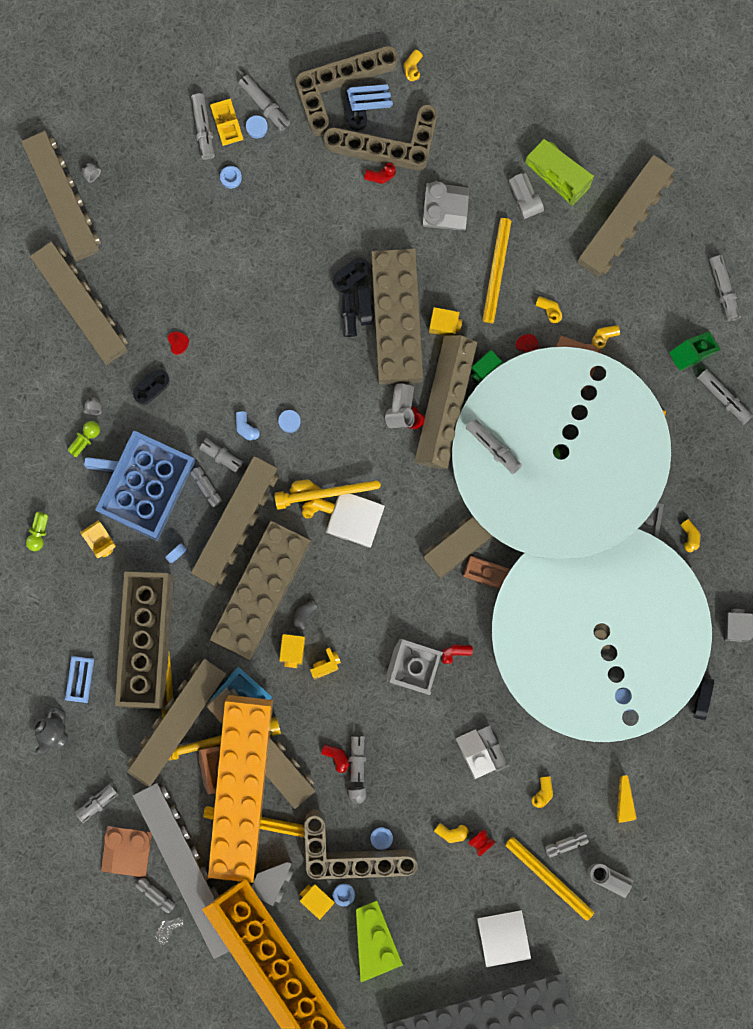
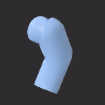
(244, 428)

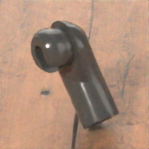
(301, 613)

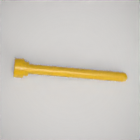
(285, 499)
(215, 741)

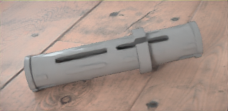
(270, 109)
(203, 135)
(728, 297)
(744, 415)
(500, 452)

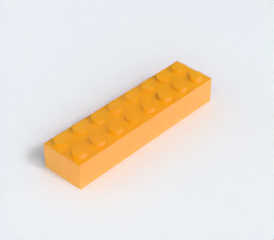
(240, 788)
(269, 961)

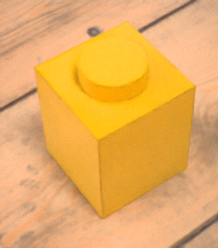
(445, 322)
(292, 650)
(316, 900)

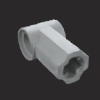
(527, 201)
(401, 413)
(611, 880)

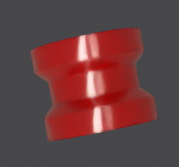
(481, 842)

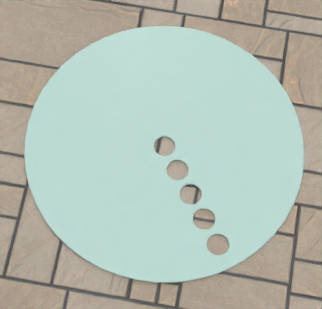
(573, 503)
(555, 661)

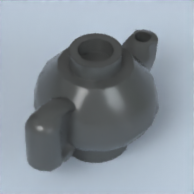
(50, 731)

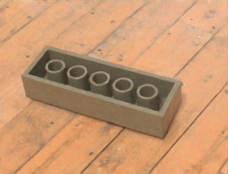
(397, 317)
(260, 591)
(144, 640)

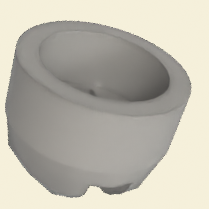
(91, 172)
(93, 407)
(357, 794)

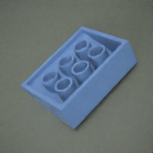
(145, 485)

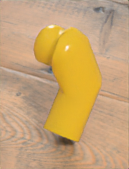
(551, 307)
(303, 486)
(545, 794)
(453, 835)

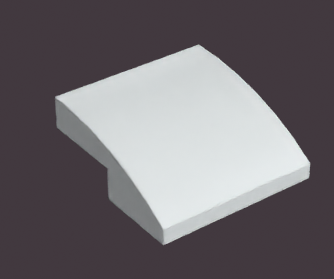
(355, 519)
(504, 938)

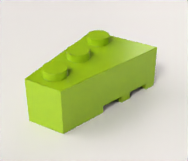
(559, 171)
(375, 943)

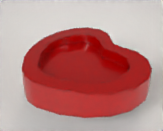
(179, 342)
(527, 343)
(418, 419)

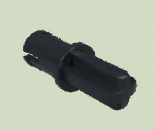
(349, 315)

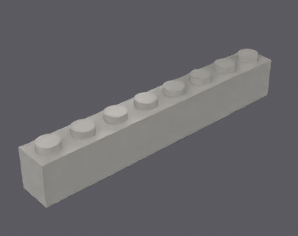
(181, 860)

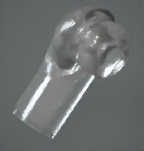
(166, 927)

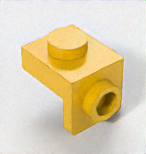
(98, 539)

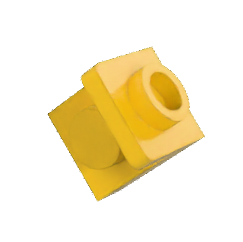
(322, 668)

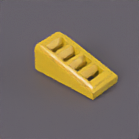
(625, 807)

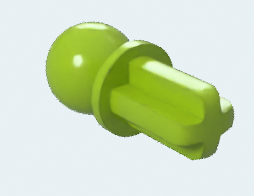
(90, 430)
(35, 541)

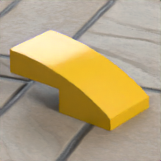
(226, 122)

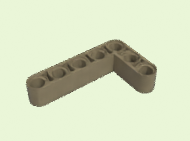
(338, 80)
(388, 146)
(350, 858)

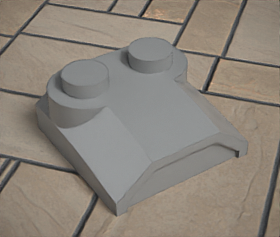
(445, 206)
(413, 666)

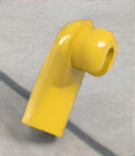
(410, 65)
(602, 335)
(315, 505)
(693, 539)

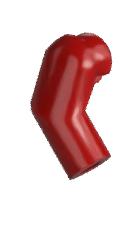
(382, 176)
(457, 649)
(338, 756)

